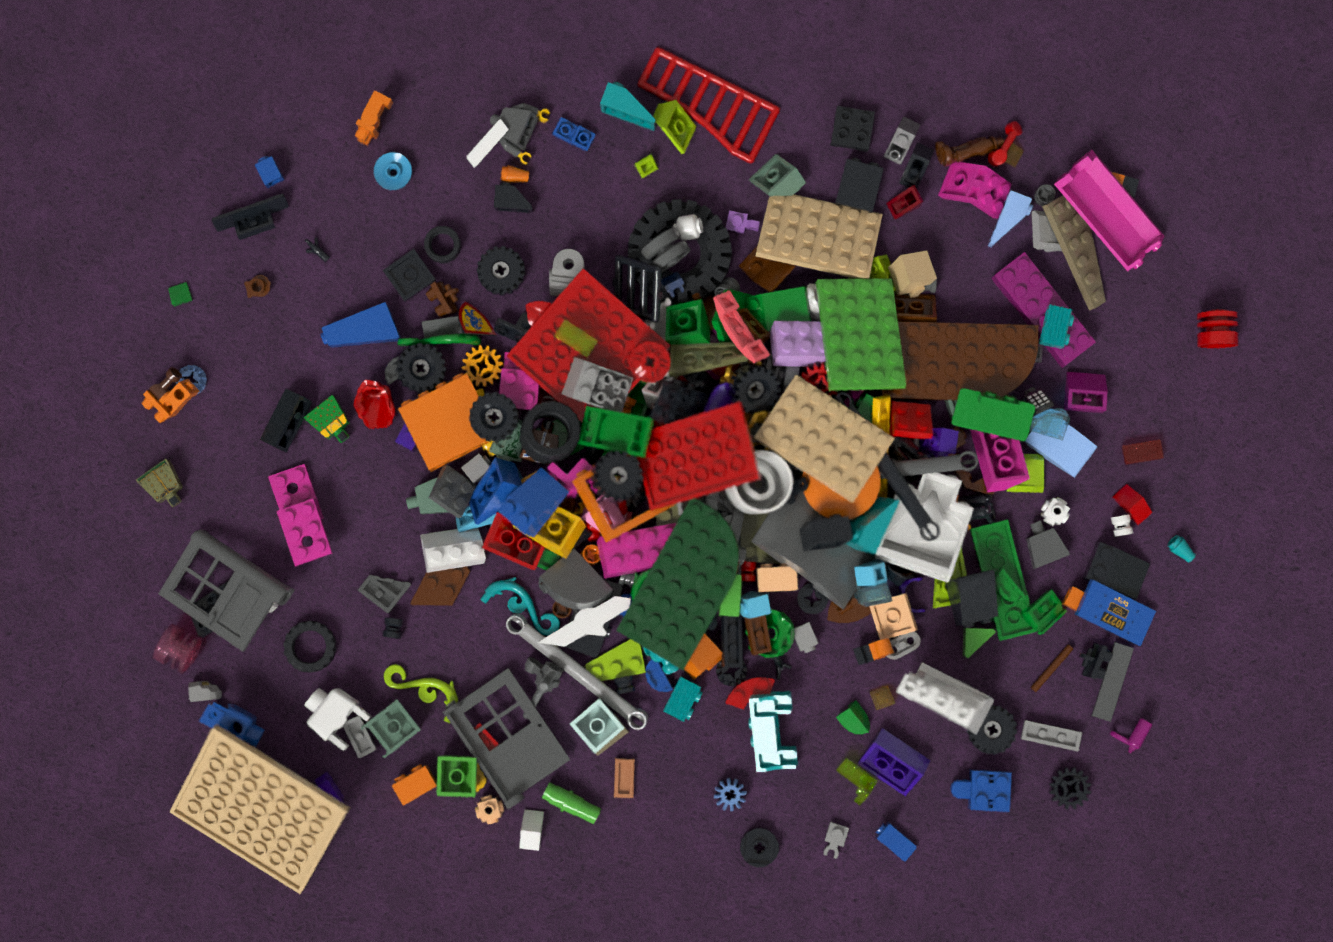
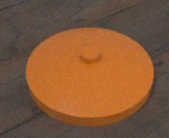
(830, 503)

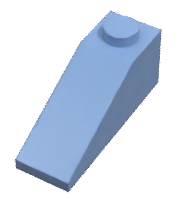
(1013, 211)

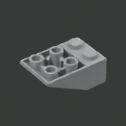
(597, 385)

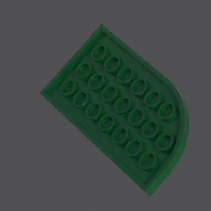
(684, 585)

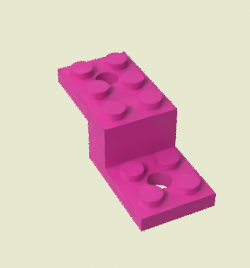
(300, 515)

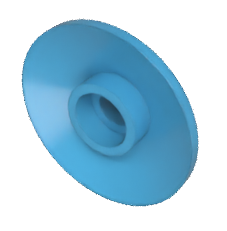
(390, 162)

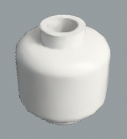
(689, 227)

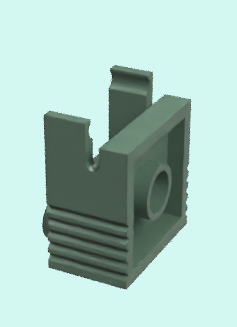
(392, 727)

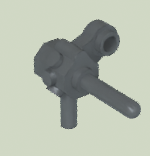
(546, 678)

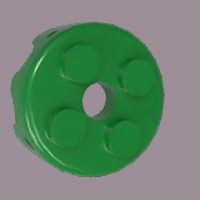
(784, 633)

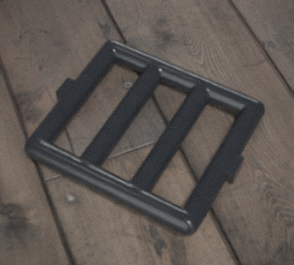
(657, 293)

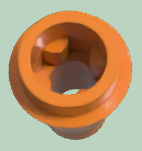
(513, 175)

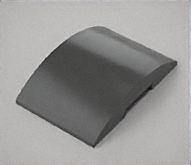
(828, 569)

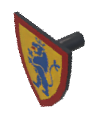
(474, 321)

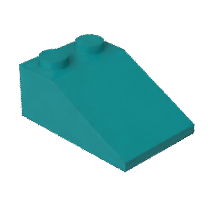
(623, 105)
(872, 525)

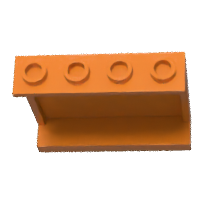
(442, 423)

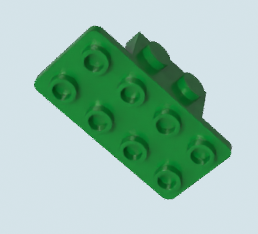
(993, 414)

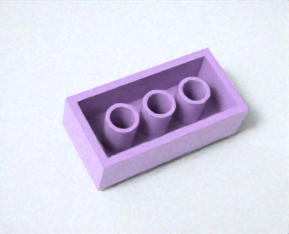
(797, 343)

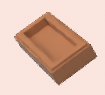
(624, 778)

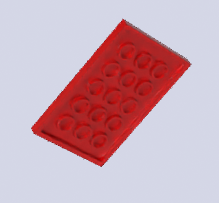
(698, 457)

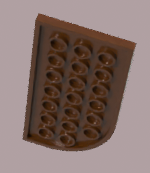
(964, 355)

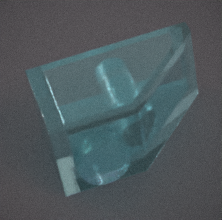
(1051, 423)
(873, 595)

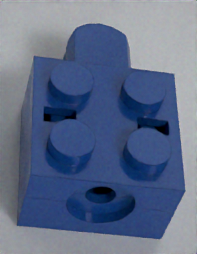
(985, 790)

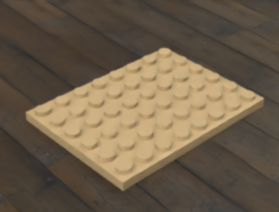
(258, 809)

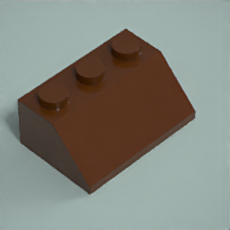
(916, 309)

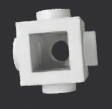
(1048, 511)

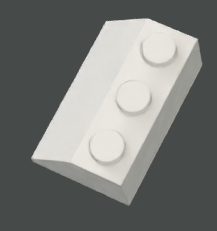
(452, 549)

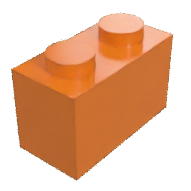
(415, 784)

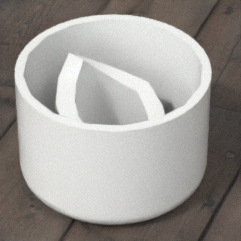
(777, 488)

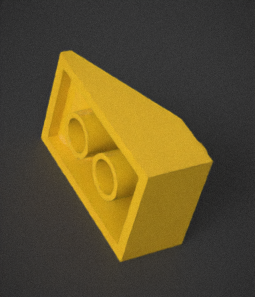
(560, 532)

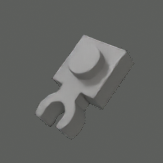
(836, 836)

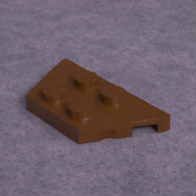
(441, 587)

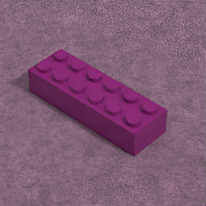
(1030, 296)

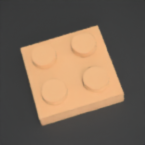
(894, 617)

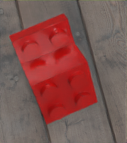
(910, 420)

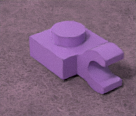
(738, 222)

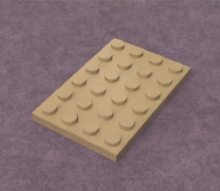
(819, 235)
(824, 438)

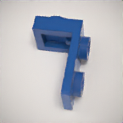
(895, 841)

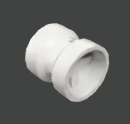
(1120, 521)

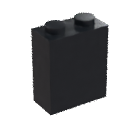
(859, 185)

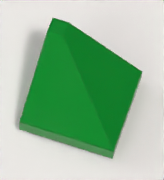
(180, 294)

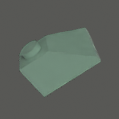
(778, 178)

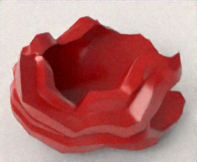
(374, 411)

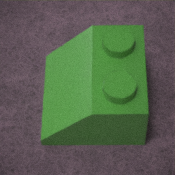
(456, 776)

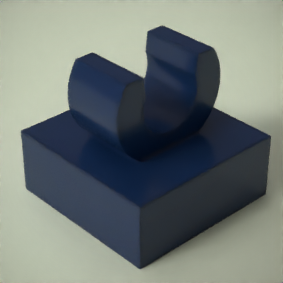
(672, 282)

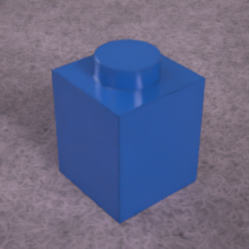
(269, 171)

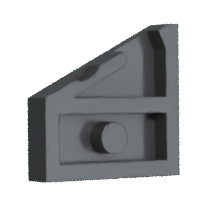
(383, 591)

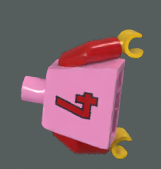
(613, 512)

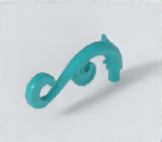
(509, 584)

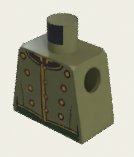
(162, 483)

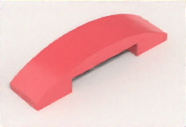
(736, 328)

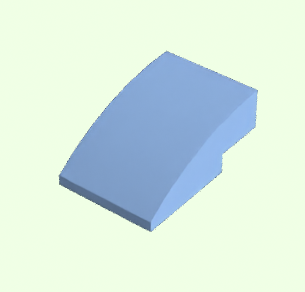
(1066, 454)

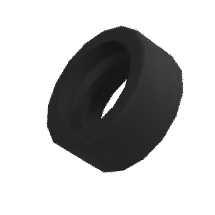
(442, 230)

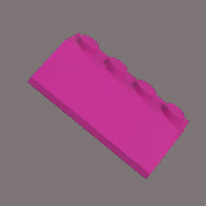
(1000, 461)

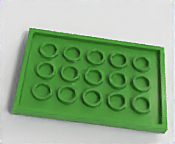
(860, 334)

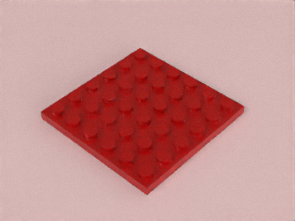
(598, 314)

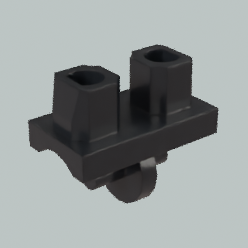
(1093, 661)

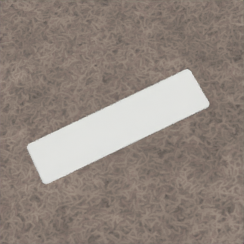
(487, 143)

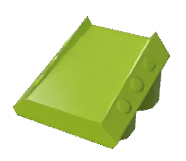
(1035, 468)

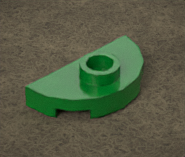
(1008, 588)

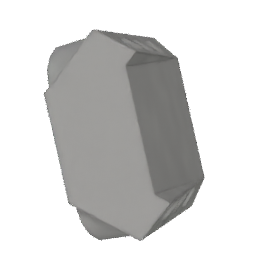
(1043, 233)

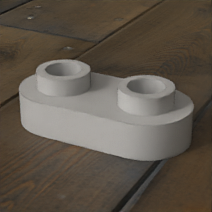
(902, 646)

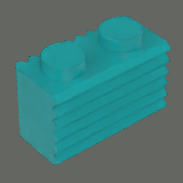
(1055, 326)
(682, 699)

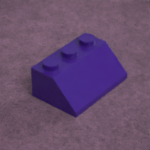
(894, 762)

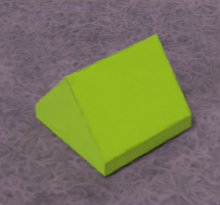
(646, 166)

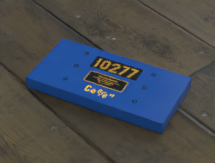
(1115, 612)

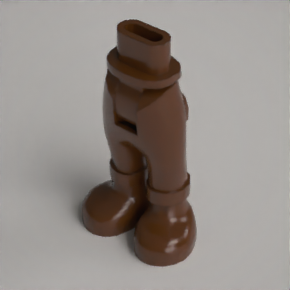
(978, 146)

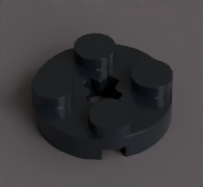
(750, 854)

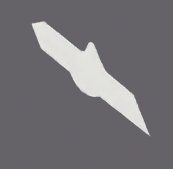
(588, 622)

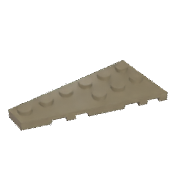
(1078, 248)

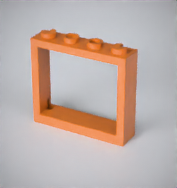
(597, 514)

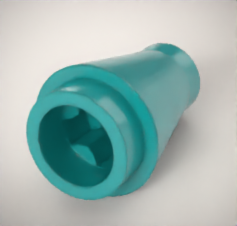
(1181, 548)

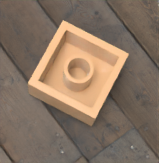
(776, 578)

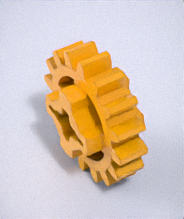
(470, 362)

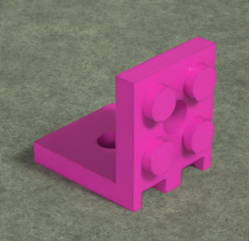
(976, 187)

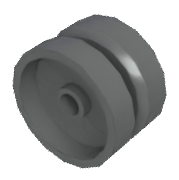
(666, 249)

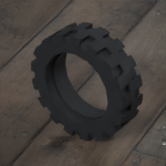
(289, 643)

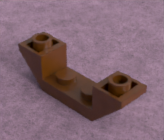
(965, 476)

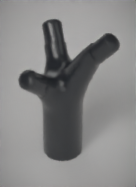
(316, 249)
(780, 664)

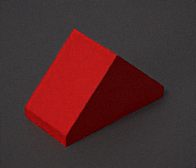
(1132, 504)

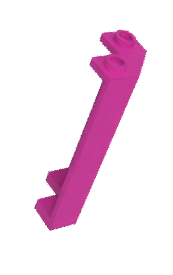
(1110, 210)

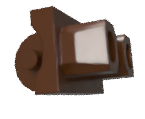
(446, 296)

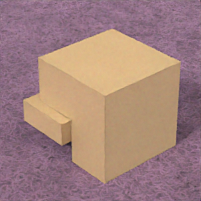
(912, 273)

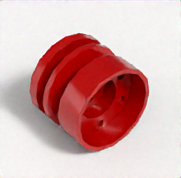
(1217, 329)
(638, 358)

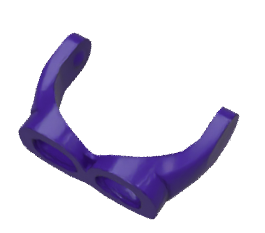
(902, 590)

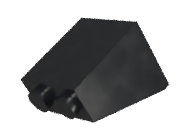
(973, 598)

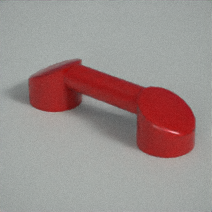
(999, 156)

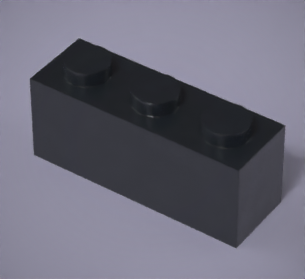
(286, 420)

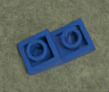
(573, 134)

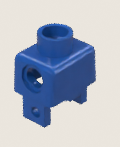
(226, 718)

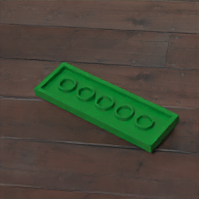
(996, 551)

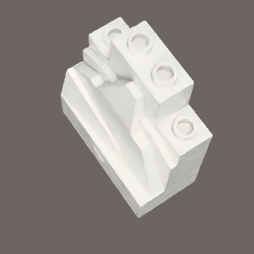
(905, 546)
(947, 696)

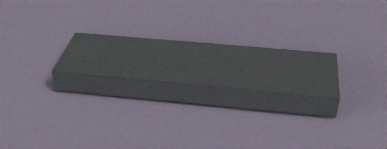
(1112, 682)

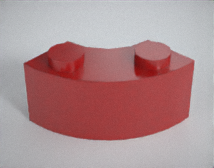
(755, 686)

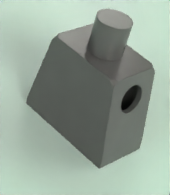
(1045, 546)

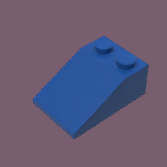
(493, 489)
(533, 502)

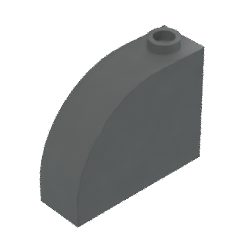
(575, 583)

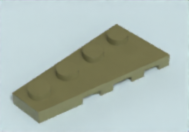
(702, 356)

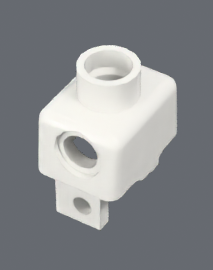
(331, 713)

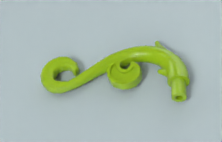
(423, 683)

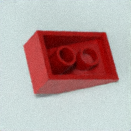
(512, 544)

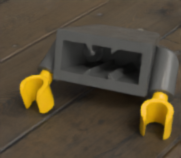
(520, 123)

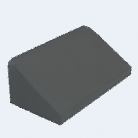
(441, 327)

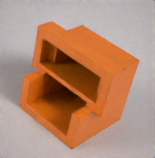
(703, 658)

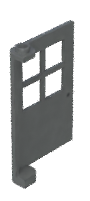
(243, 600)
(522, 757)

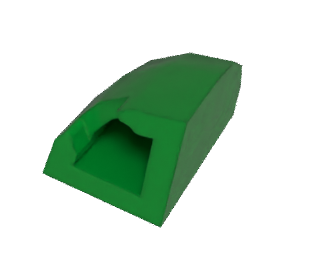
(854, 719)

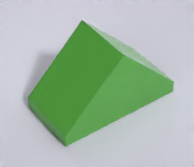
(974, 638)

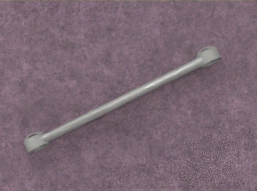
(578, 672)

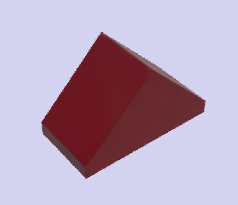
(905, 202)

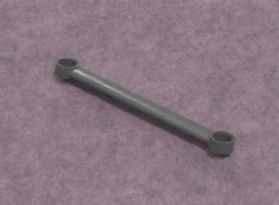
(934, 464)

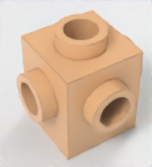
(489, 801)

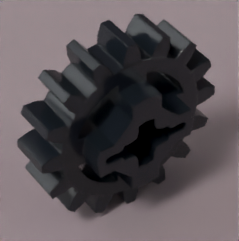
(1075, 780)

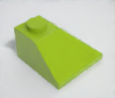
(675, 124)

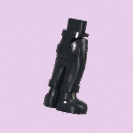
(896, 452)

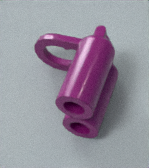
(1137, 737)

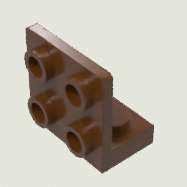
(764, 271)

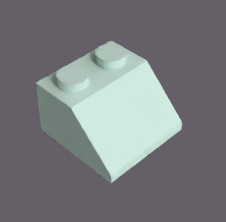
(597, 725)

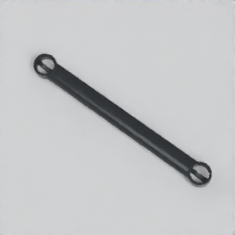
(900, 485)

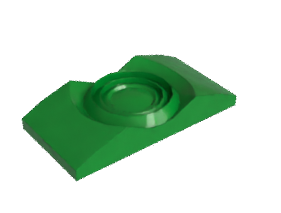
(615, 431)

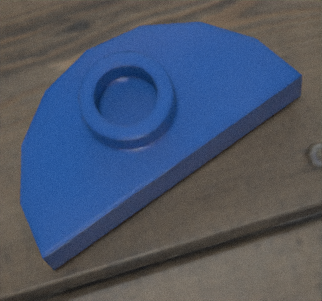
(657, 678)

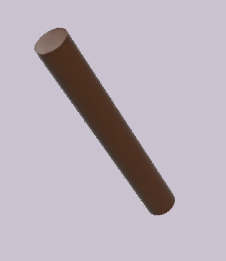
(1051, 668)

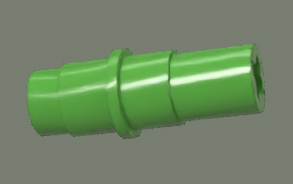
(570, 803)

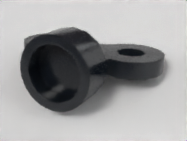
(797, 487)

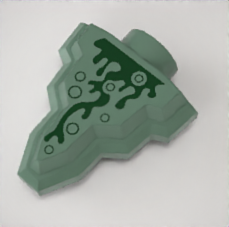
(510, 448)

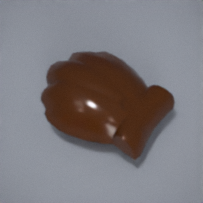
(258, 286)

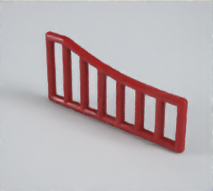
(705, 121)

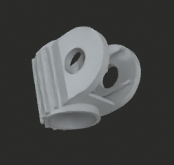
(559, 276)

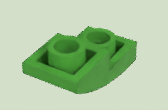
(731, 603)

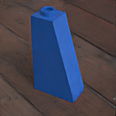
(365, 327)

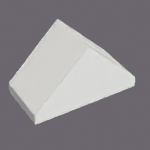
(531, 830)

